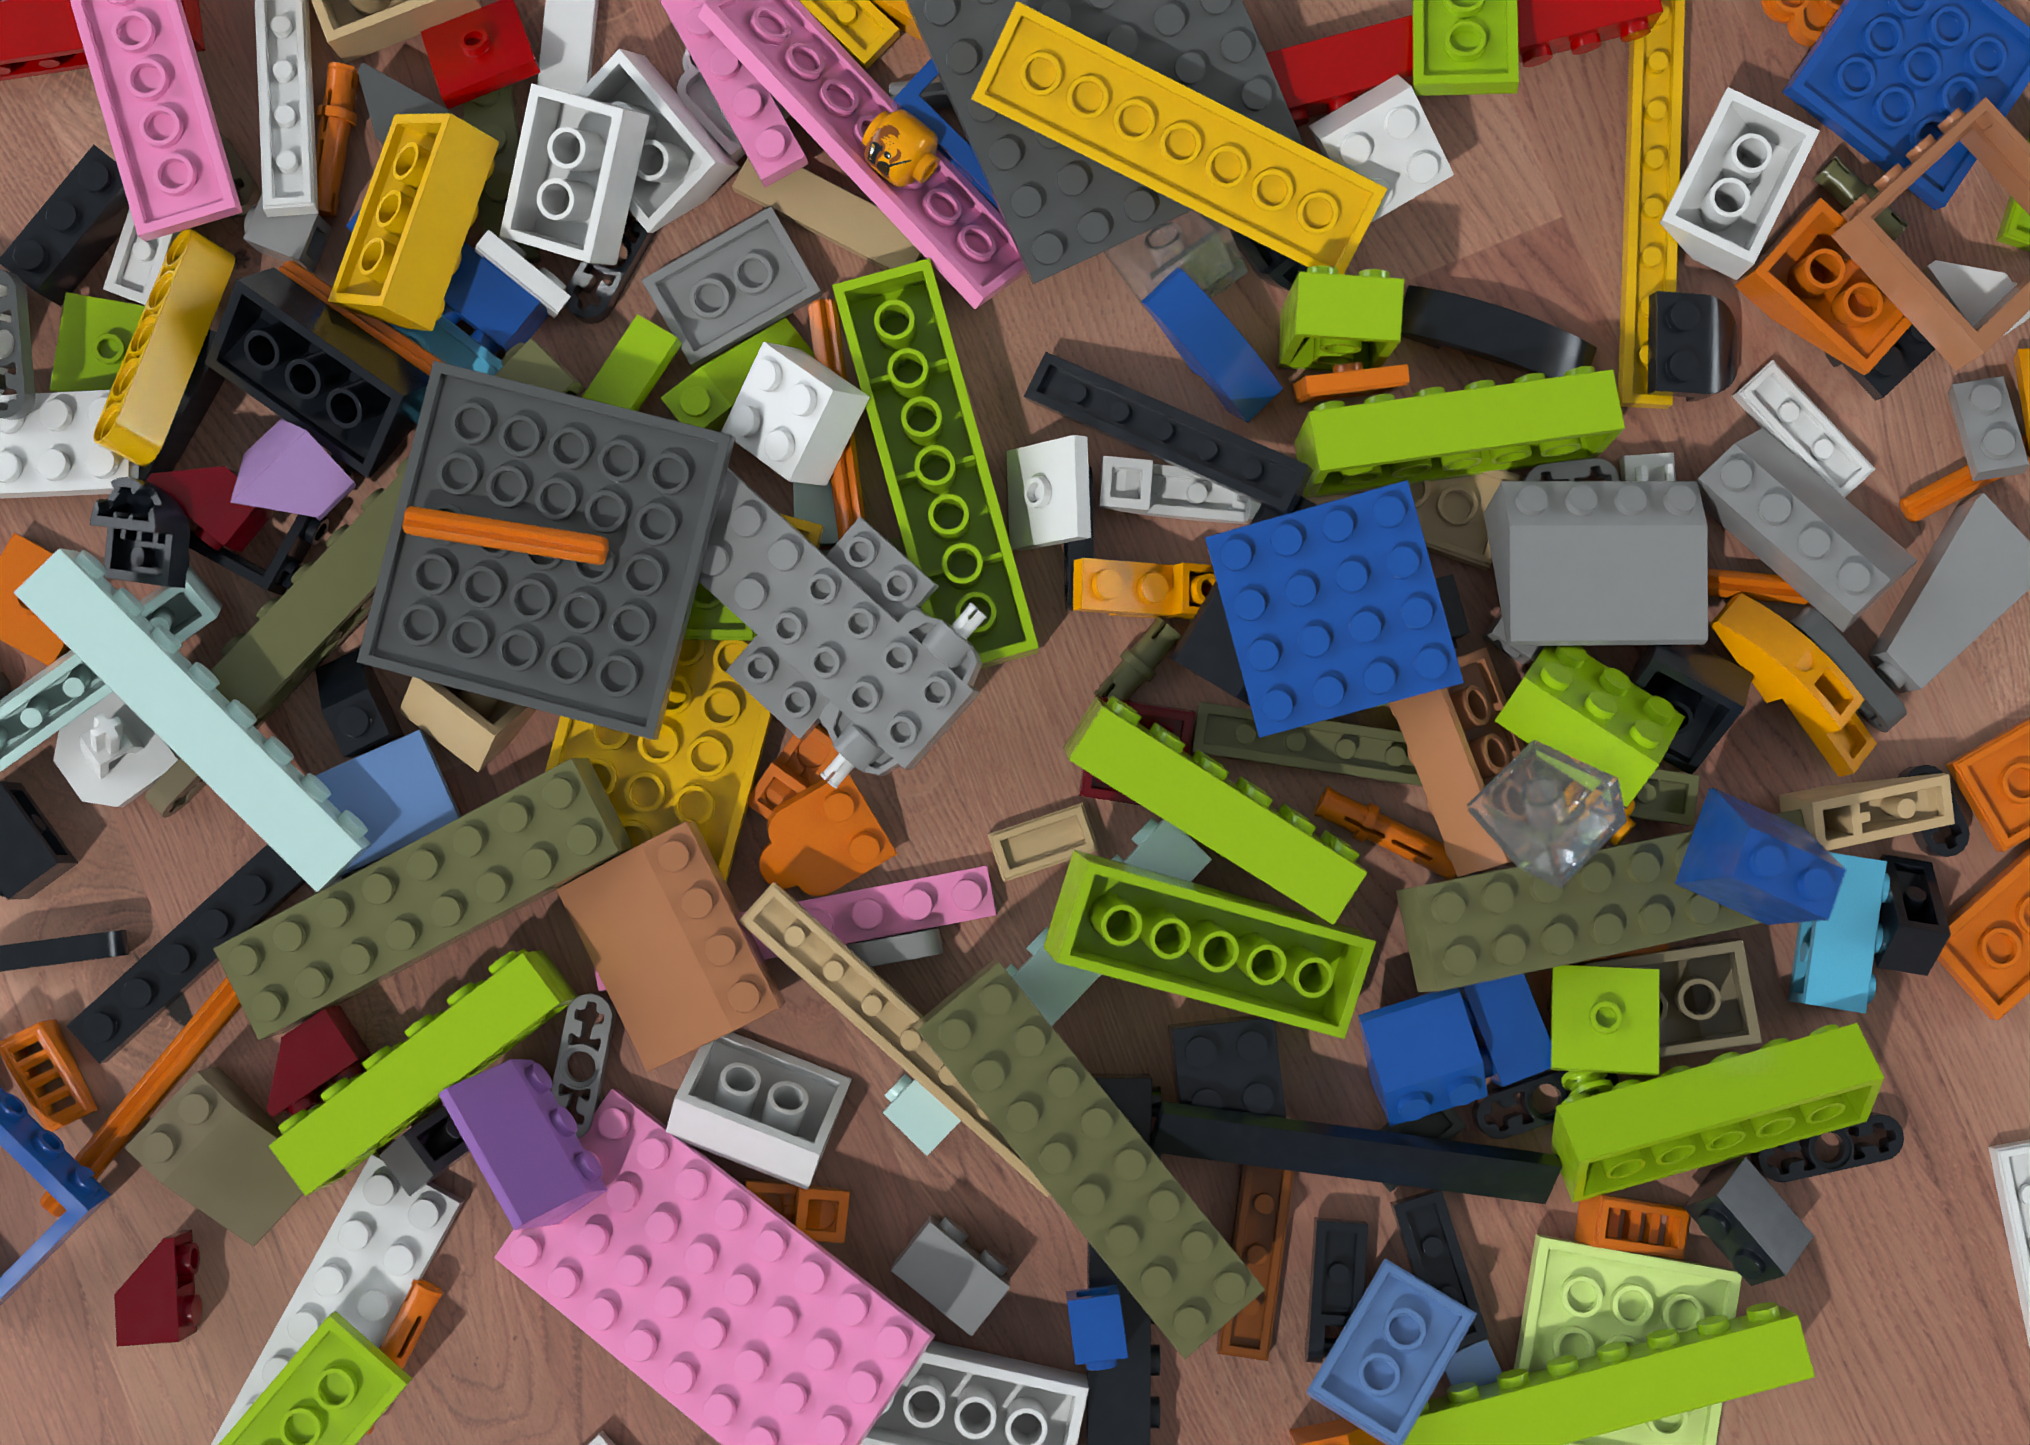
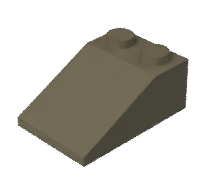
(1702, 996)
(217, 1155)

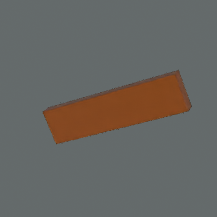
(1259, 1243)

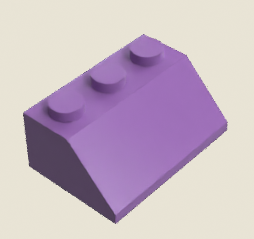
(524, 1143)

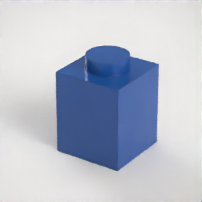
(1097, 1326)

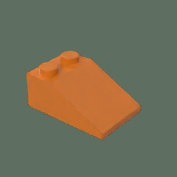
(1823, 293)

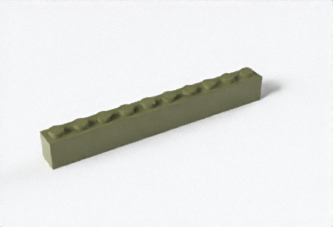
(339, 587)

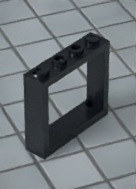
(305, 530)

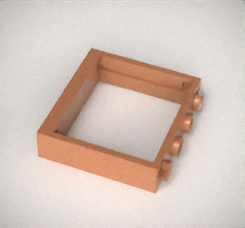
(2007, 159)

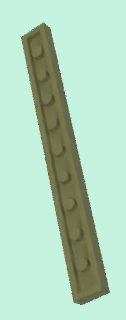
(1384, 757)

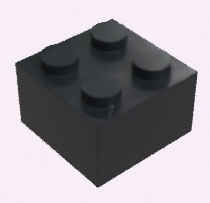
(1228, 1065)

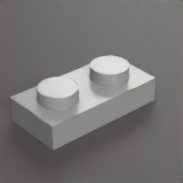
(1988, 428)

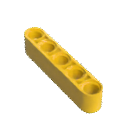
(164, 348)

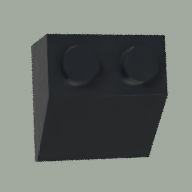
(1698, 686)

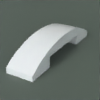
(1169, 492)

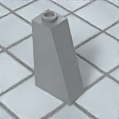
(1958, 592)

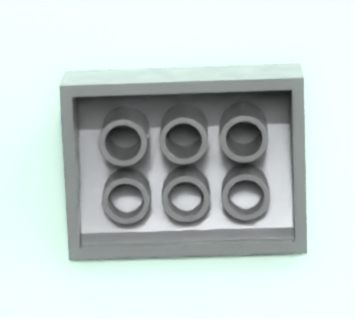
(1600, 562)

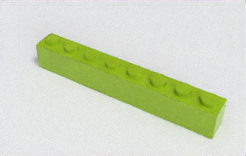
(1623, 1383)

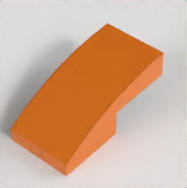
(793, 770)
(817, 1211)

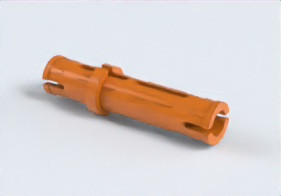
(335, 123)
(1370, 824)
(410, 1322)

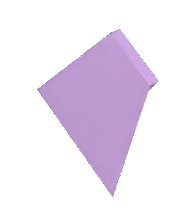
(290, 474)

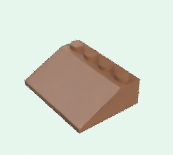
(671, 945)

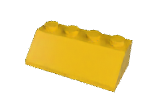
(415, 220)

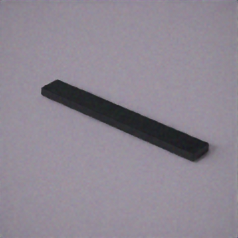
(1354, 1153)

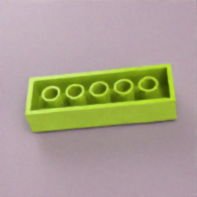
(1459, 431)
(1214, 810)
(1208, 944)
(406, 1078)
(1715, 1111)

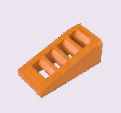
(23, 1070)
(1600, 1218)

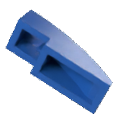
(1212, 345)

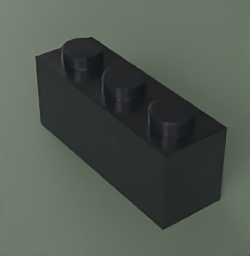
(71, 229)

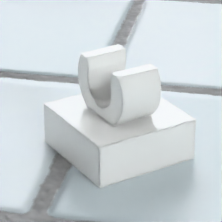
(1648, 467)

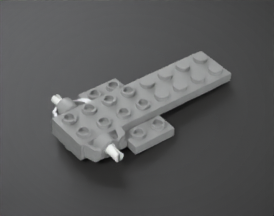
(839, 635)

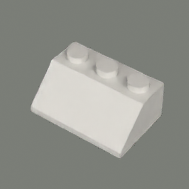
(678, 158)
(1737, 183)
(758, 1107)

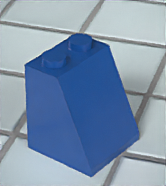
(1759, 864)

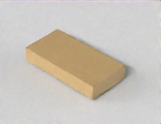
(1042, 842)

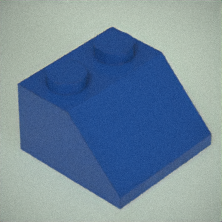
(1422, 1056)

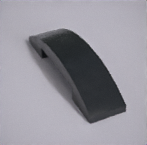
(1491, 332)

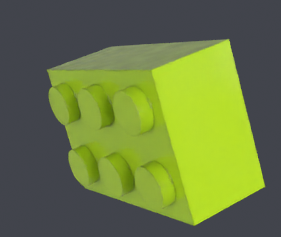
(1340, 319)
(1592, 716)

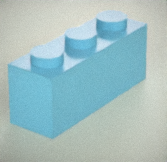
(1837, 954)

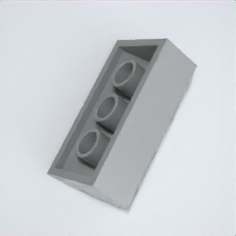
(1802, 528)

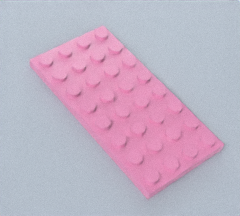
(717, 1295)

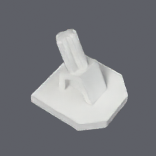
(111, 754)

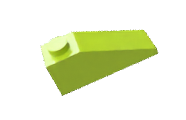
(711, 391)

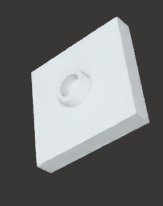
(1048, 493)

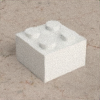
(1386, 141)
(795, 414)

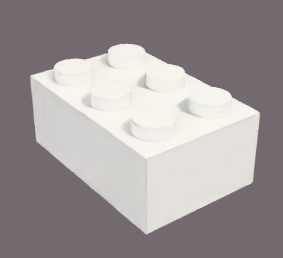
(574, 175)

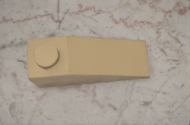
(1873, 809)

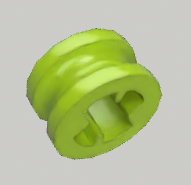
(1586, 1082)

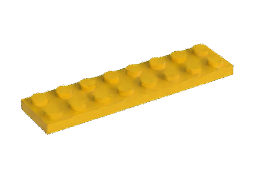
(1177, 141)

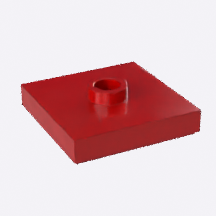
(479, 52)

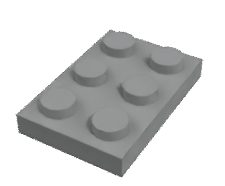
(732, 287)

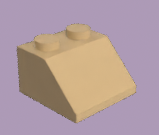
(463, 721)

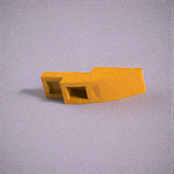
(1140, 588)
(1800, 673)

